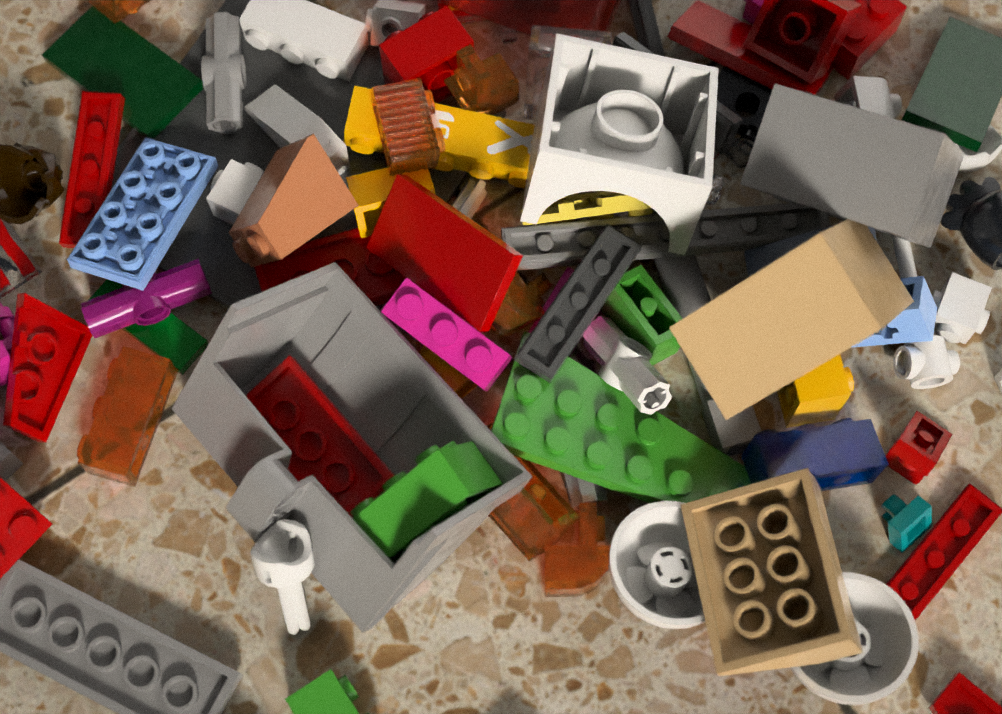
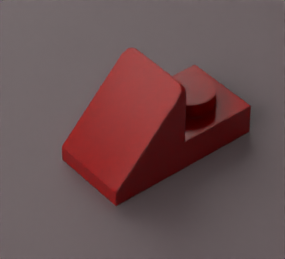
(918, 448)

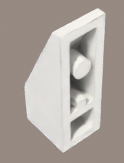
(289, 120)

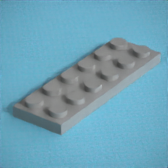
(105, 650)

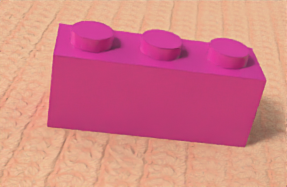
(447, 334)

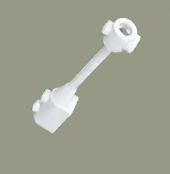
(926, 362)

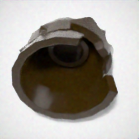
(27, 182)

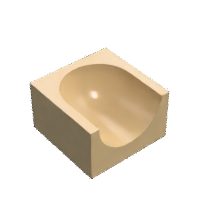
(792, 316)

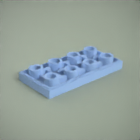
(143, 213)

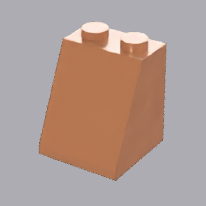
(290, 203)

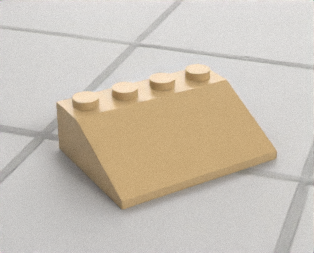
(770, 576)

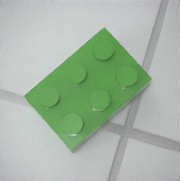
(429, 494)

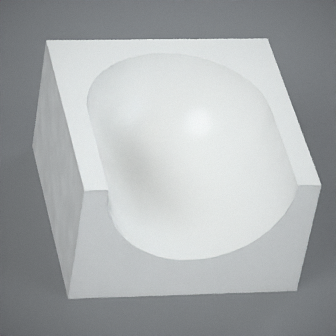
(626, 128)

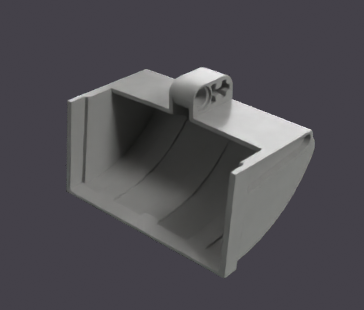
(380, 390)

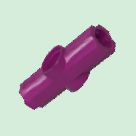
(146, 307)

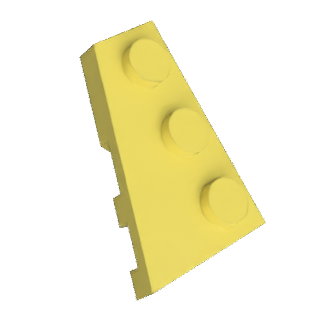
(592, 205)

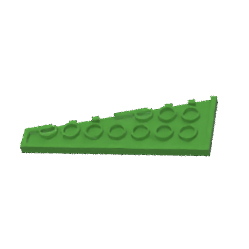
(602, 437)

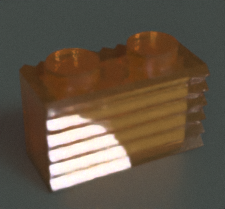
(406, 126)

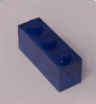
(835, 454)

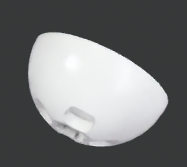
(649, 543)
(887, 643)

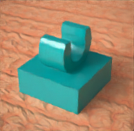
(906, 521)

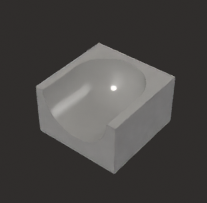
(853, 164)

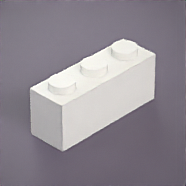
(306, 35)

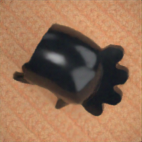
(978, 218)

